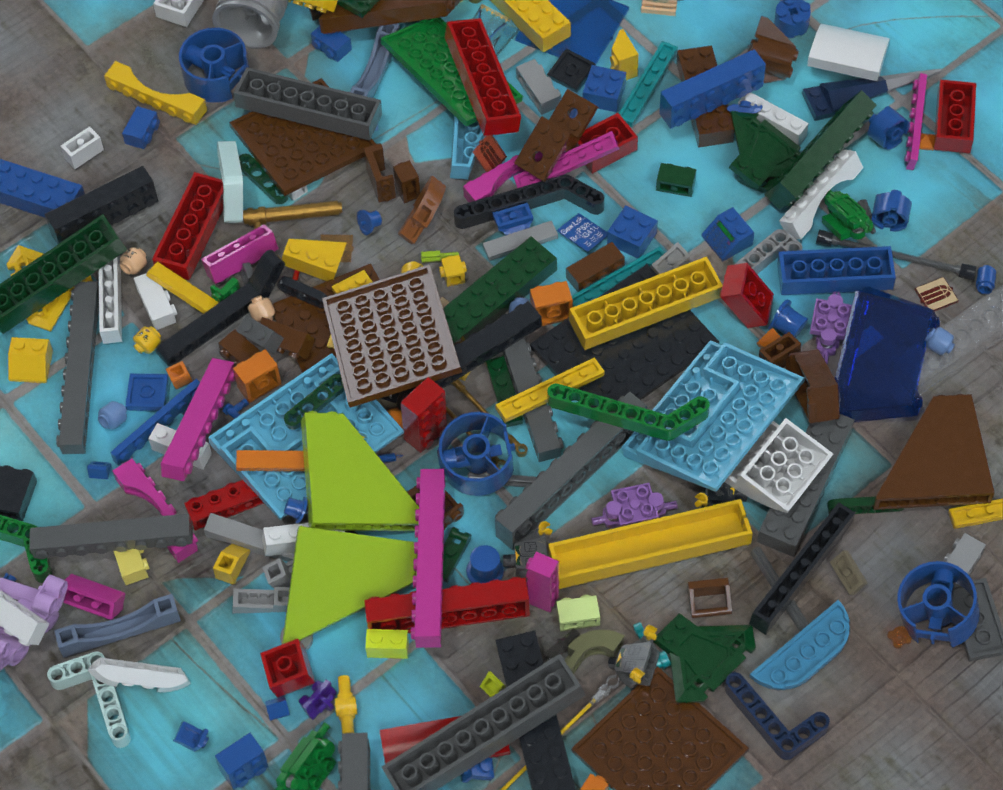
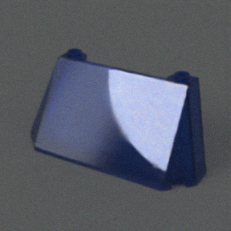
(883, 356)

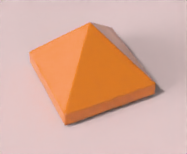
(927, 141)

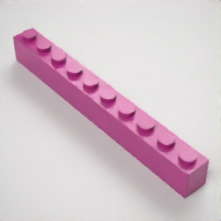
(429, 559)

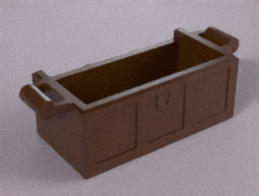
(819, 392)

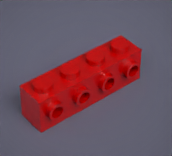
(223, 502)

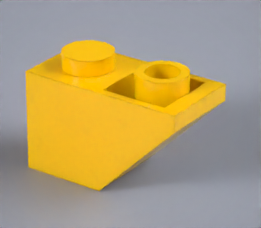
(230, 563)

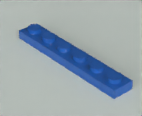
(163, 416)

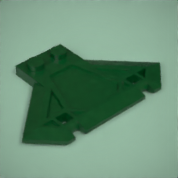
(762, 150)
(703, 655)

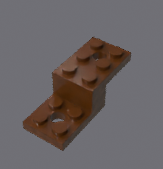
(556, 135)

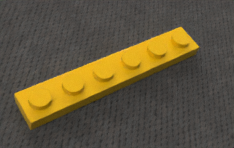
(537, 395)

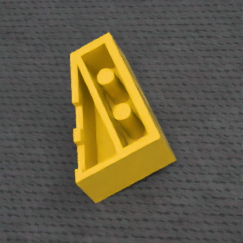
(314, 257)

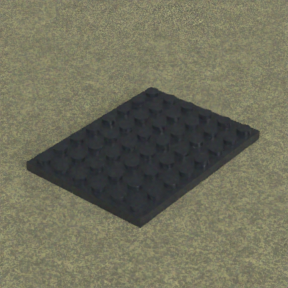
(633, 361)

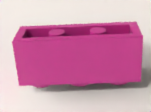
(93, 597)

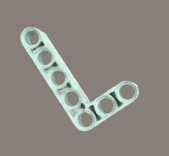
(231, 180)
(103, 691)

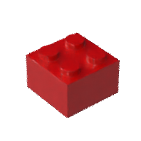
(287, 668)

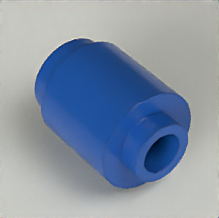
(985, 279)

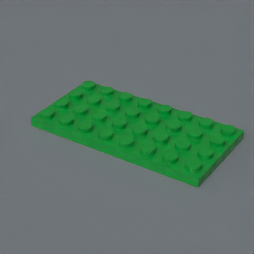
(427, 56)

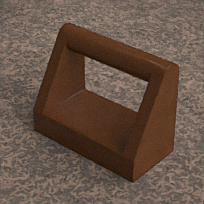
(708, 588)

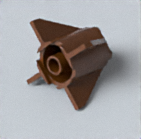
(774, 50)

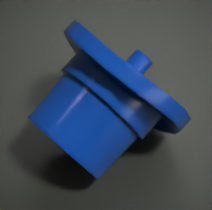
(368, 221)
(296, 508)

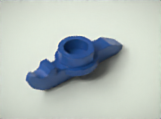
(745, 107)

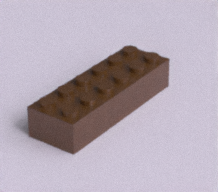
(713, 126)

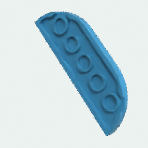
(806, 651)

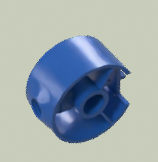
(218, 54)
(462, 455)
(942, 577)

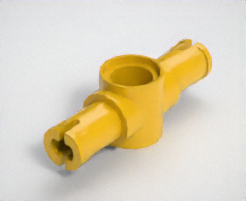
(345, 704)

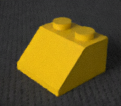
(624, 56)
(29, 360)

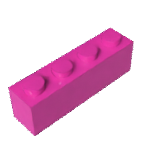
(245, 249)
(543, 581)

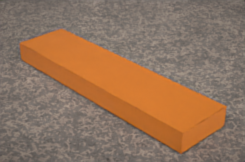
(269, 460)

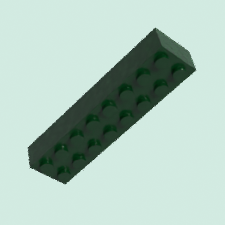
(821, 151)
(58, 271)
(495, 290)

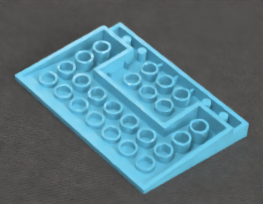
(743, 401)
(265, 429)

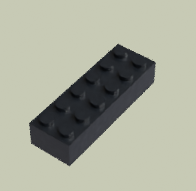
(114, 200)

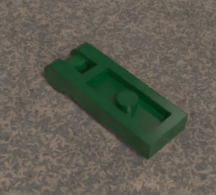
(453, 551)

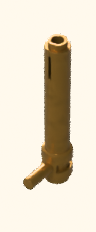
(262, 215)

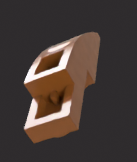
(423, 210)

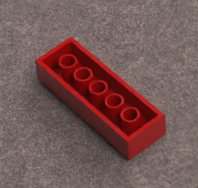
(191, 225)

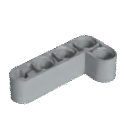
(773, 247)

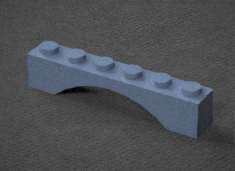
(376, 65)
(83, 637)

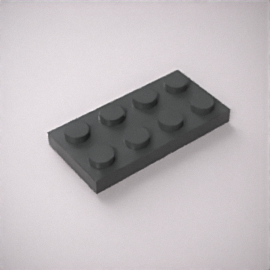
(988, 635)

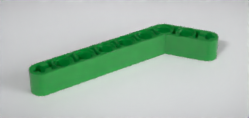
(695, 410)
(21, 538)

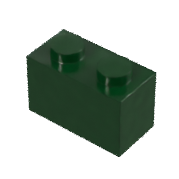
(676, 179)

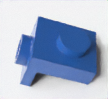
(191, 736)
(481, 771)

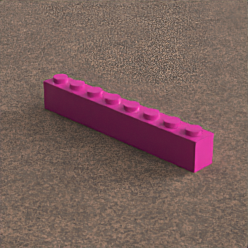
(198, 420)

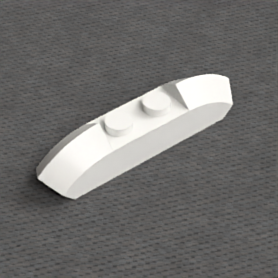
(130, 673)

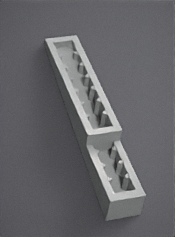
(238, 534)
(260, 600)

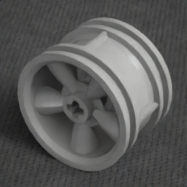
(252, 20)

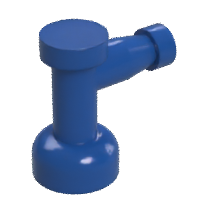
(233, 410)

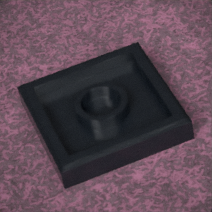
(570, 70)

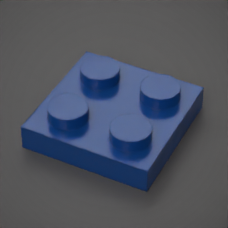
(146, 392)

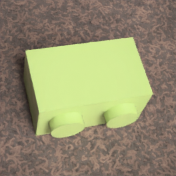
(578, 612)

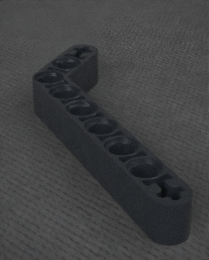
(482, 210)
(225, 313)

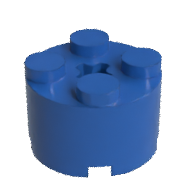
(792, 17)
(888, 127)
(891, 210)

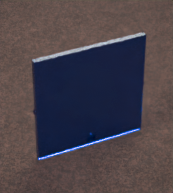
(591, 27)

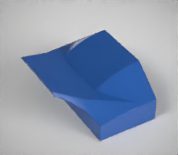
(513, 219)

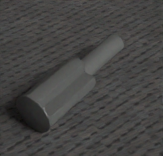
(864, 204)

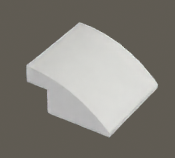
(848, 52)
(779, 466)

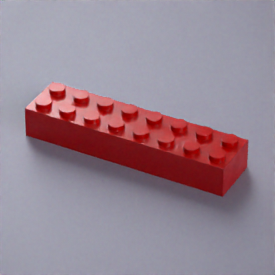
(482, 77)
(460, 605)

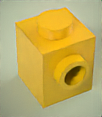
(453, 270)

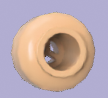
(133, 261)
(261, 308)

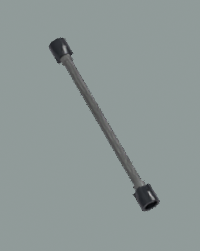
(965, 271)

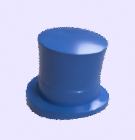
(788, 320)
(484, 565)

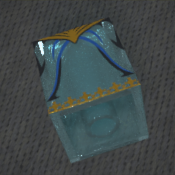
(498, 27)

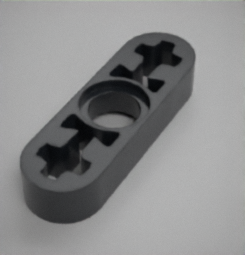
(301, 291)

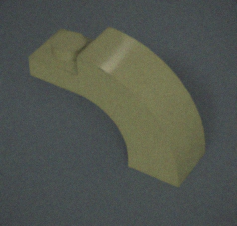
(593, 643)

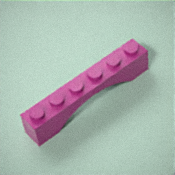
(490, 181)
(134, 482)

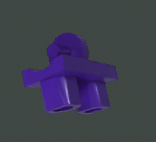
(319, 700)

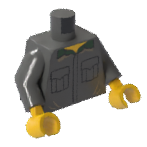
(527, 548)
(637, 660)

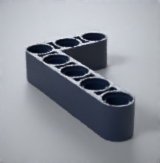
(771, 721)

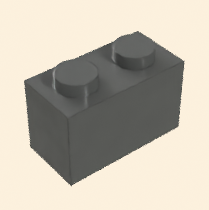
(260, 334)

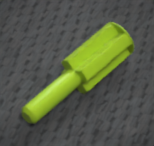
(435, 256)

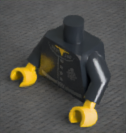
(723, 494)

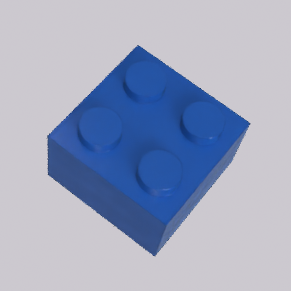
(605, 87)
(632, 232)
(242, 761)

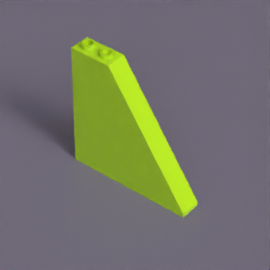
(348, 481)
(337, 573)

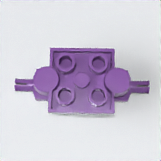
(830, 323)
(633, 506)

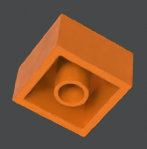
(552, 302)
(257, 376)

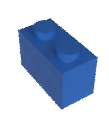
(334, 44)
(140, 127)

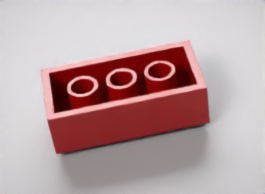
(955, 116)
(424, 415)

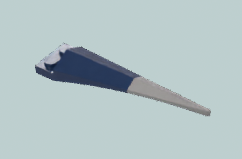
(829, 97)

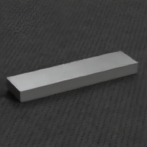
(506, 244)

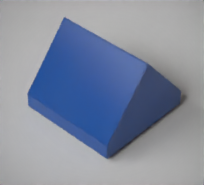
(99, 470)
(277, 708)

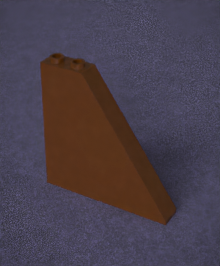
(386, 13)
(941, 460)

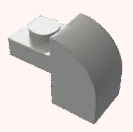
(278, 573)

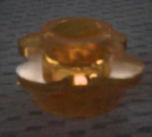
(899, 631)

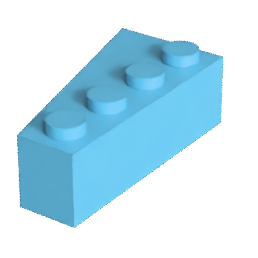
(464, 141)

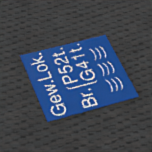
(583, 232)

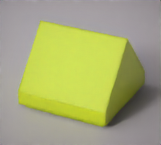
(492, 684)

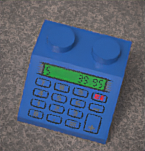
(728, 234)

